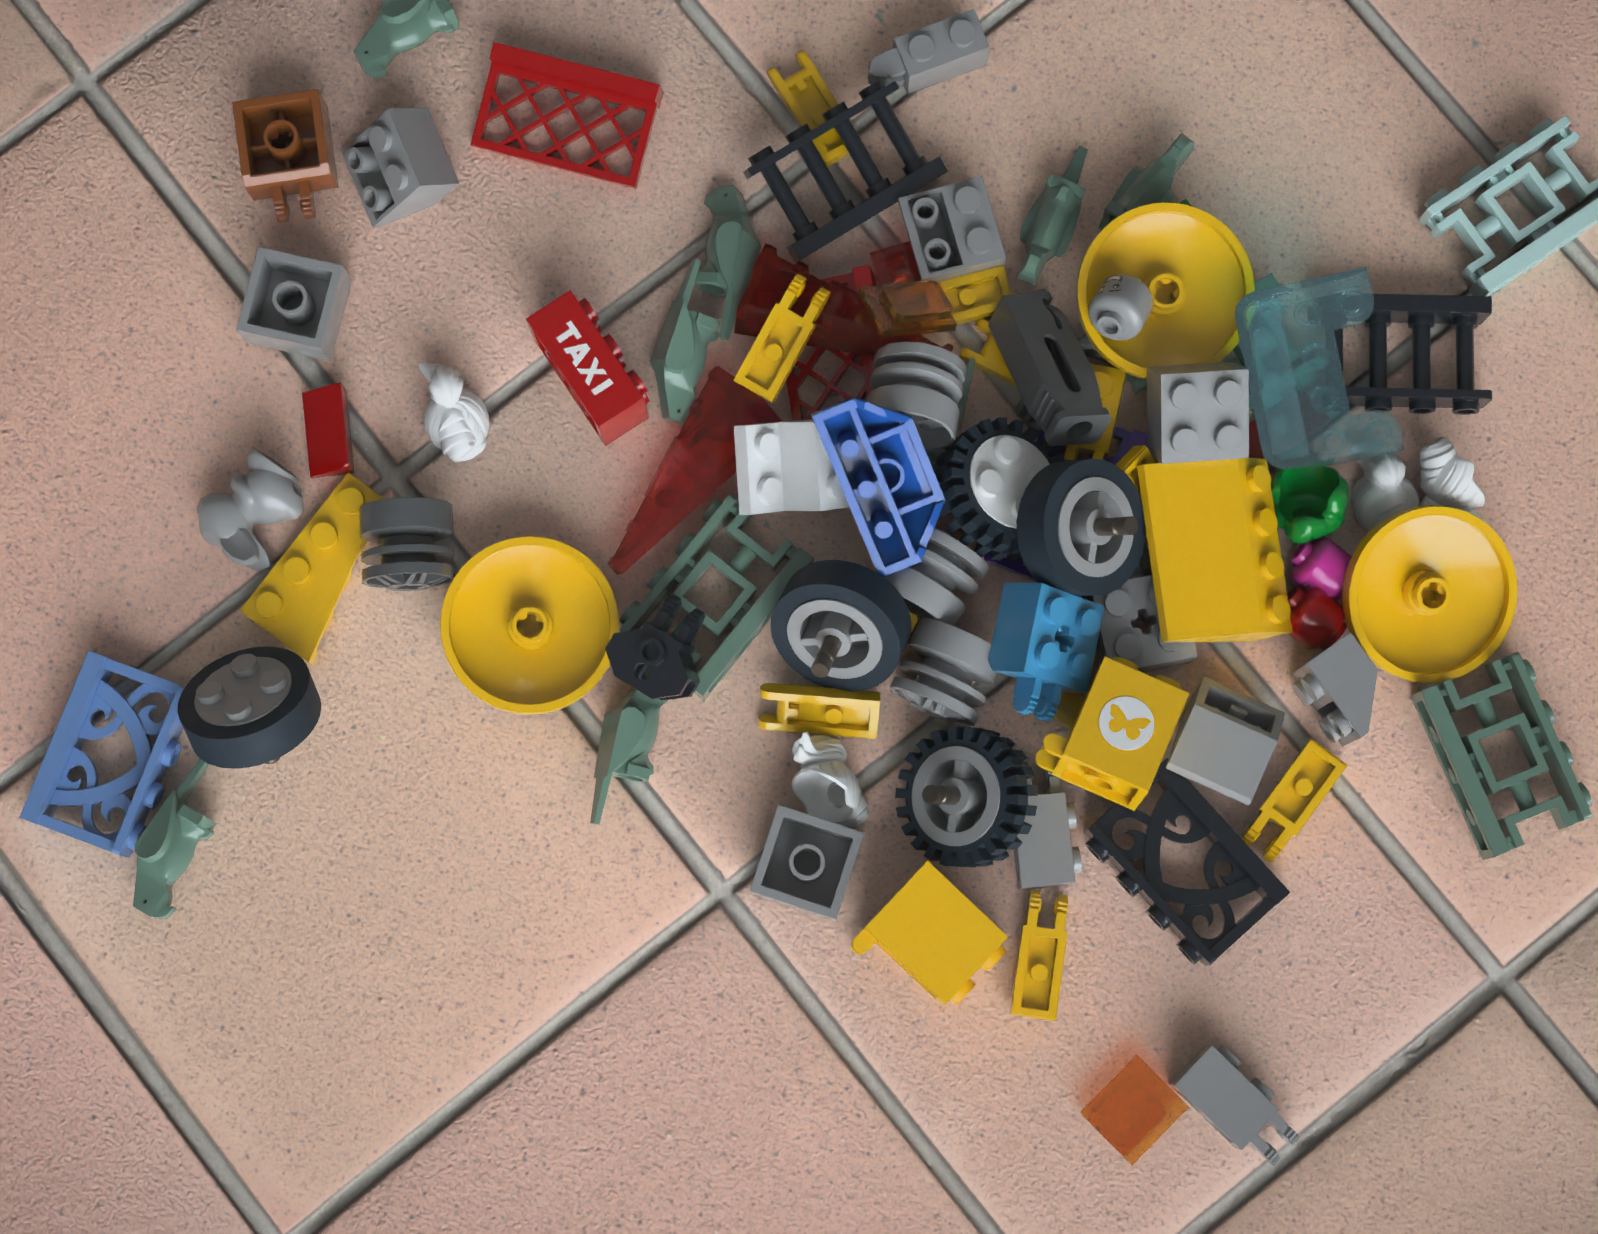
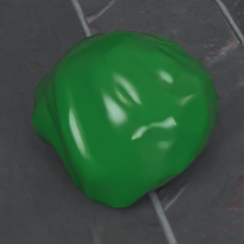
(1309, 502)

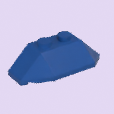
(883, 479)

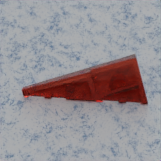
(842, 323)
(694, 463)

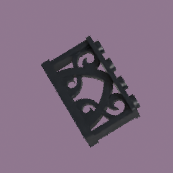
(1246, 876)

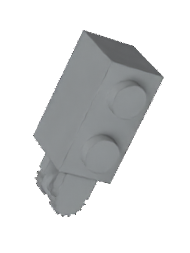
(932, 54)
(1047, 851)
(1231, 1101)

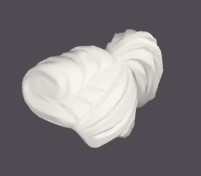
(454, 415)
(1448, 478)
(1382, 490)
(826, 782)

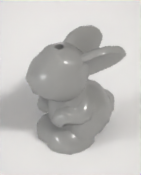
(260, 497)

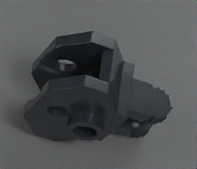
(661, 651)

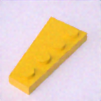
(307, 581)

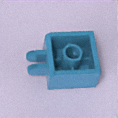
(1044, 643)

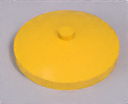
(1193, 276)
(1430, 593)
(529, 625)

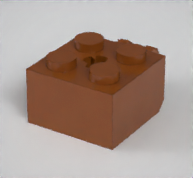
(277, 171)

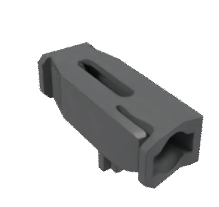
(1049, 369)

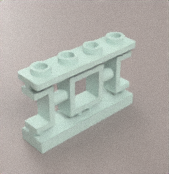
(1542, 234)

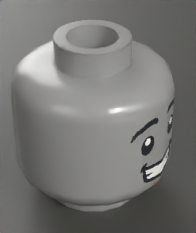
(1120, 307)

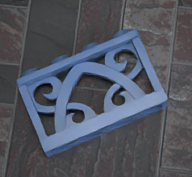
(52, 784)

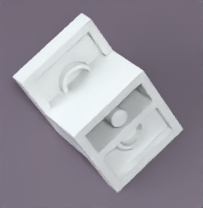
(784, 469)

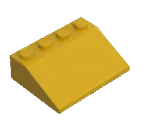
(1214, 550)

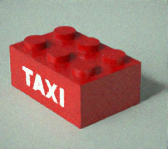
(590, 366)

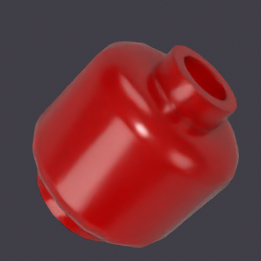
(1315, 618)

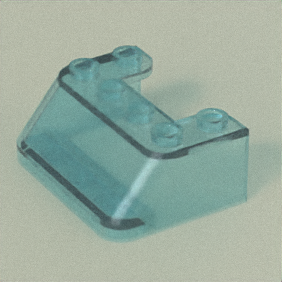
(1299, 374)

